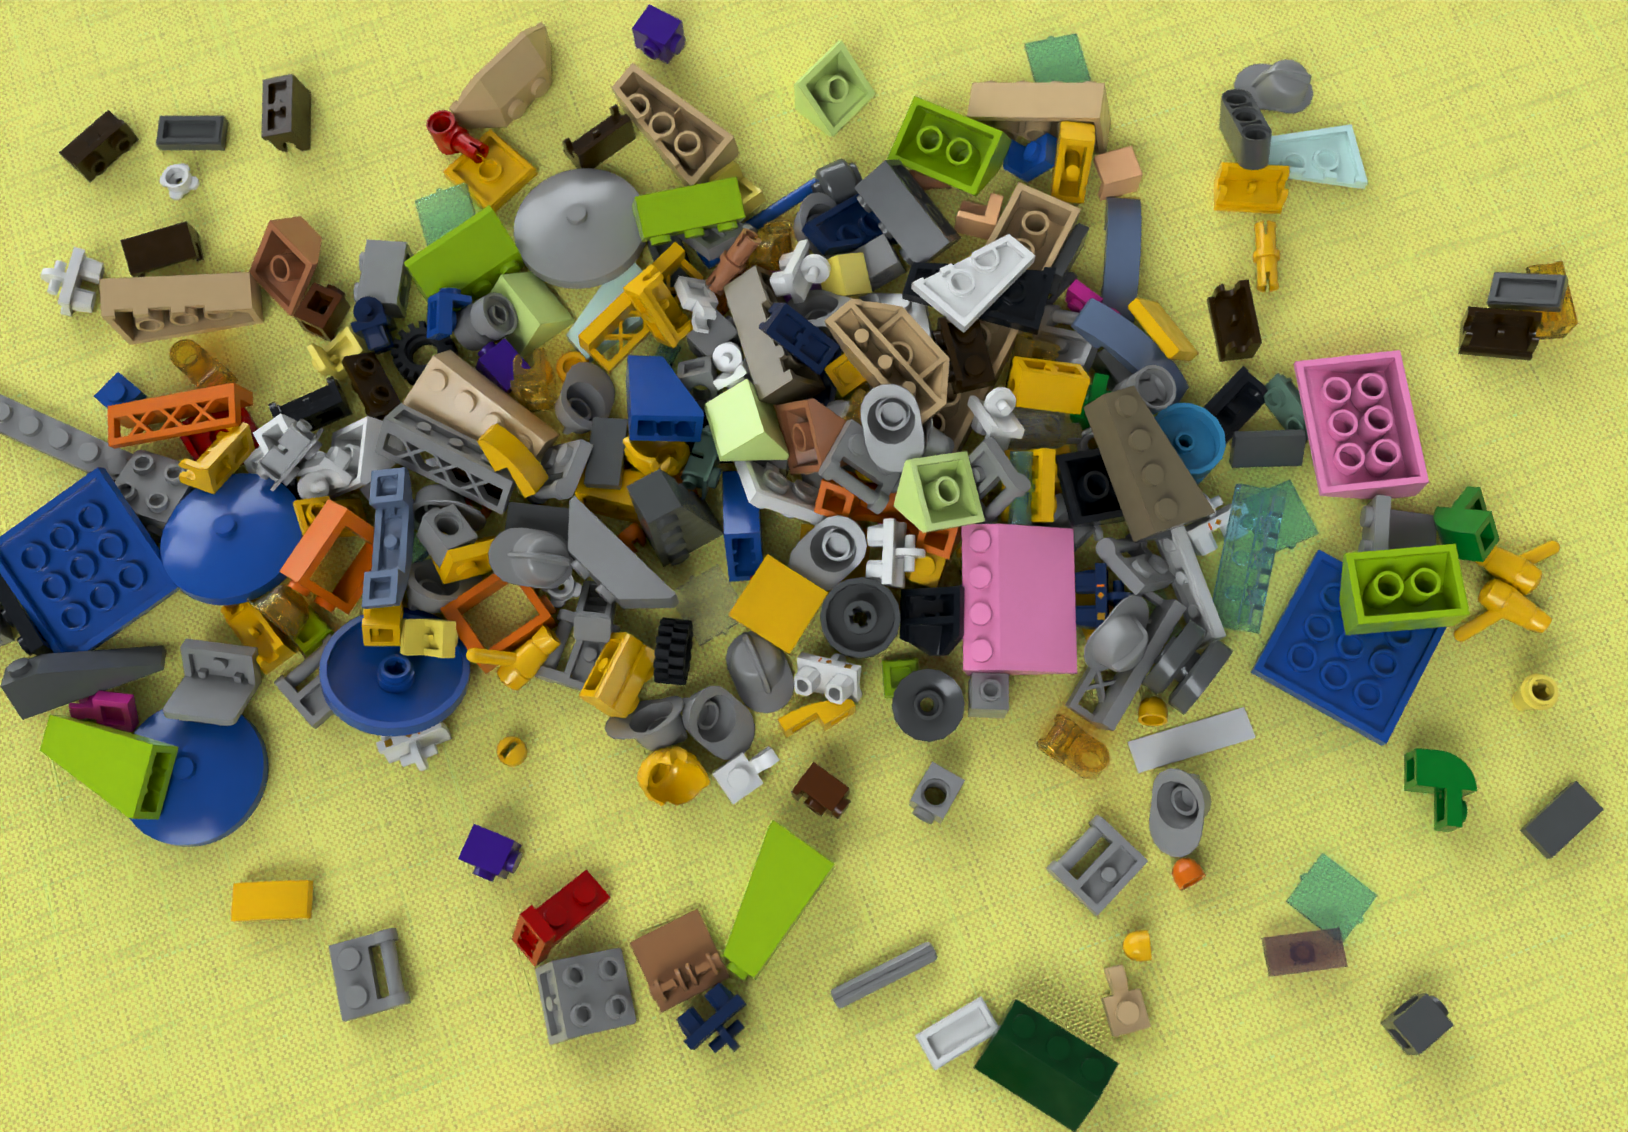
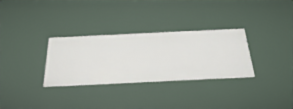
(1191, 739)

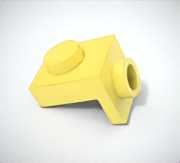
(750, 194)
(329, 359)
(428, 637)

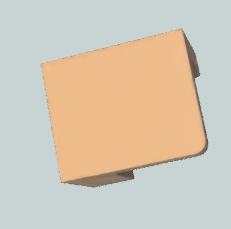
(1118, 172)
(979, 219)

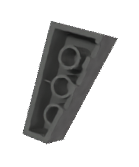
(672, 517)

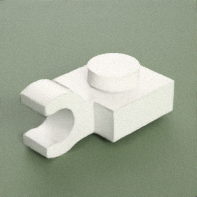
(697, 298)
(740, 775)

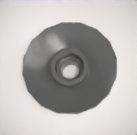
(946, 710)

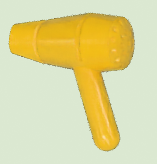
(1519, 570)
(1504, 603)
(522, 664)

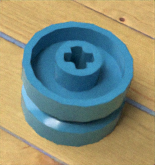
(1194, 436)

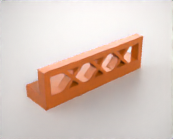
(173, 408)

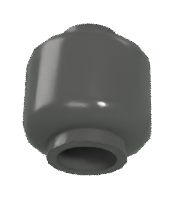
(837, 180)

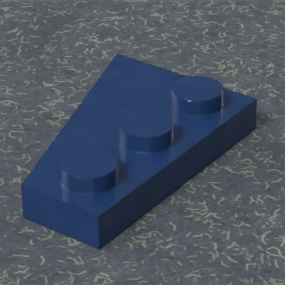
(843, 228)

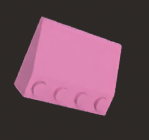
(1361, 426)
(1019, 599)

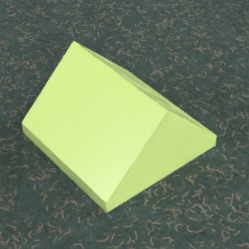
(832, 90)
(537, 310)
(745, 426)
(939, 492)

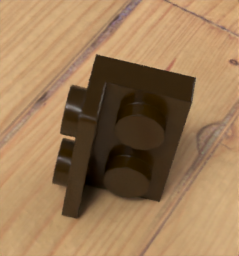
(99, 145)
(968, 355)
(371, 384)

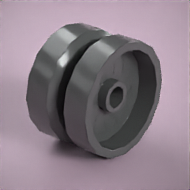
(858, 596)
(1186, 666)

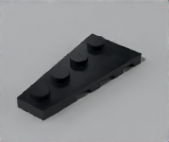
(1017, 308)

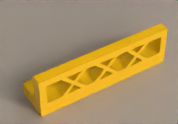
(622, 308)

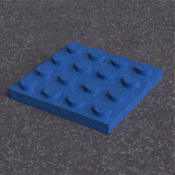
(84, 565)
(1348, 677)

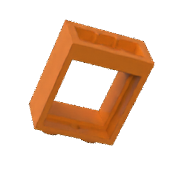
(314, 547)
(455, 609)

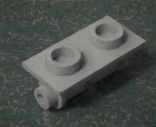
(299, 443)

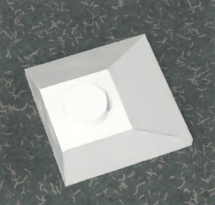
(360, 443)

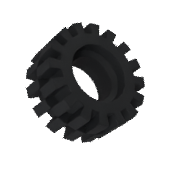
(409, 344)
(673, 651)

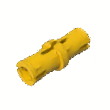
(1266, 256)

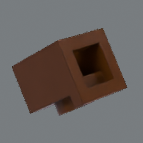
(322, 311)
(822, 792)

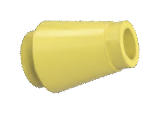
(1535, 693)

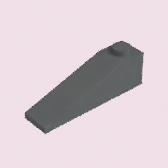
(63, 678)

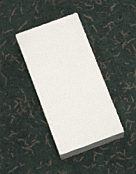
(957, 1033)

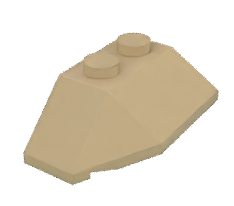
(507, 82)
(892, 349)

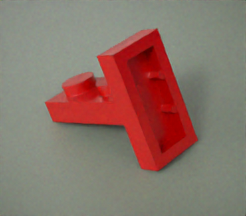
(558, 916)

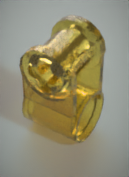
(774, 242)
(204, 370)
(1072, 746)

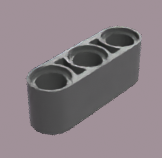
(1245, 129)

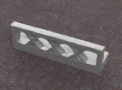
(450, 451)
(1125, 684)

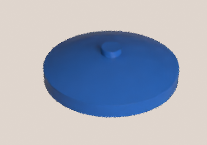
(231, 540)
(389, 691)
(213, 780)

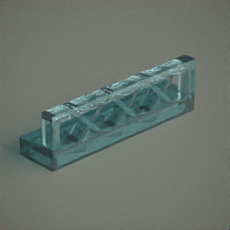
(1248, 556)

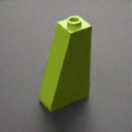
(113, 763)
(777, 894)

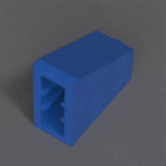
(659, 403)
(741, 530)

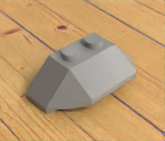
(612, 564)

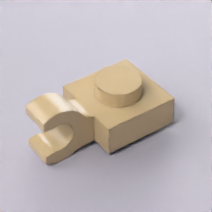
(1124, 1007)

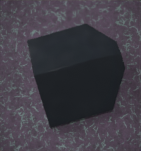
(932, 618)

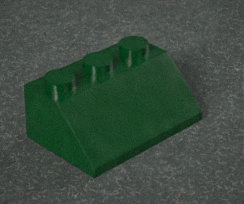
(1046, 1065)

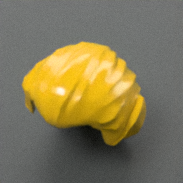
(655, 455)
(672, 776)

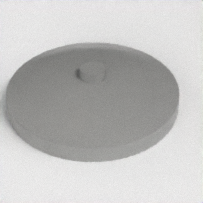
(578, 228)

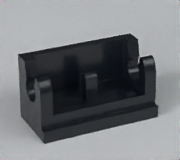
(1237, 402)
(317, 407)

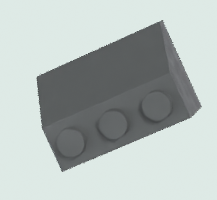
(906, 212)

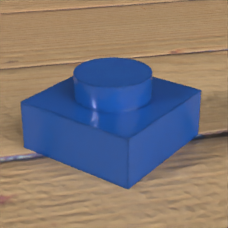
(118, 391)

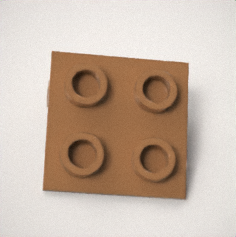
(679, 960)

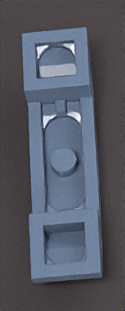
(1121, 254)
(1124, 341)
(392, 538)

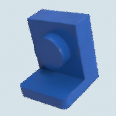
(1031, 160)
(440, 314)

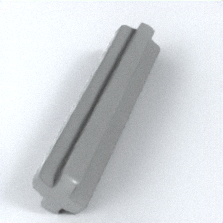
(883, 975)

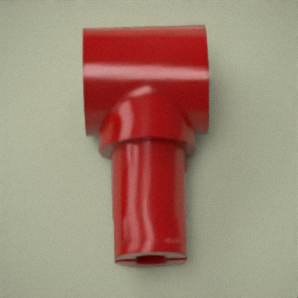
(453, 138)

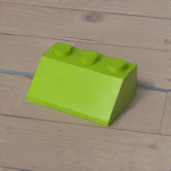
(949, 146)
(688, 211)
(467, 258)
(1402, 589)

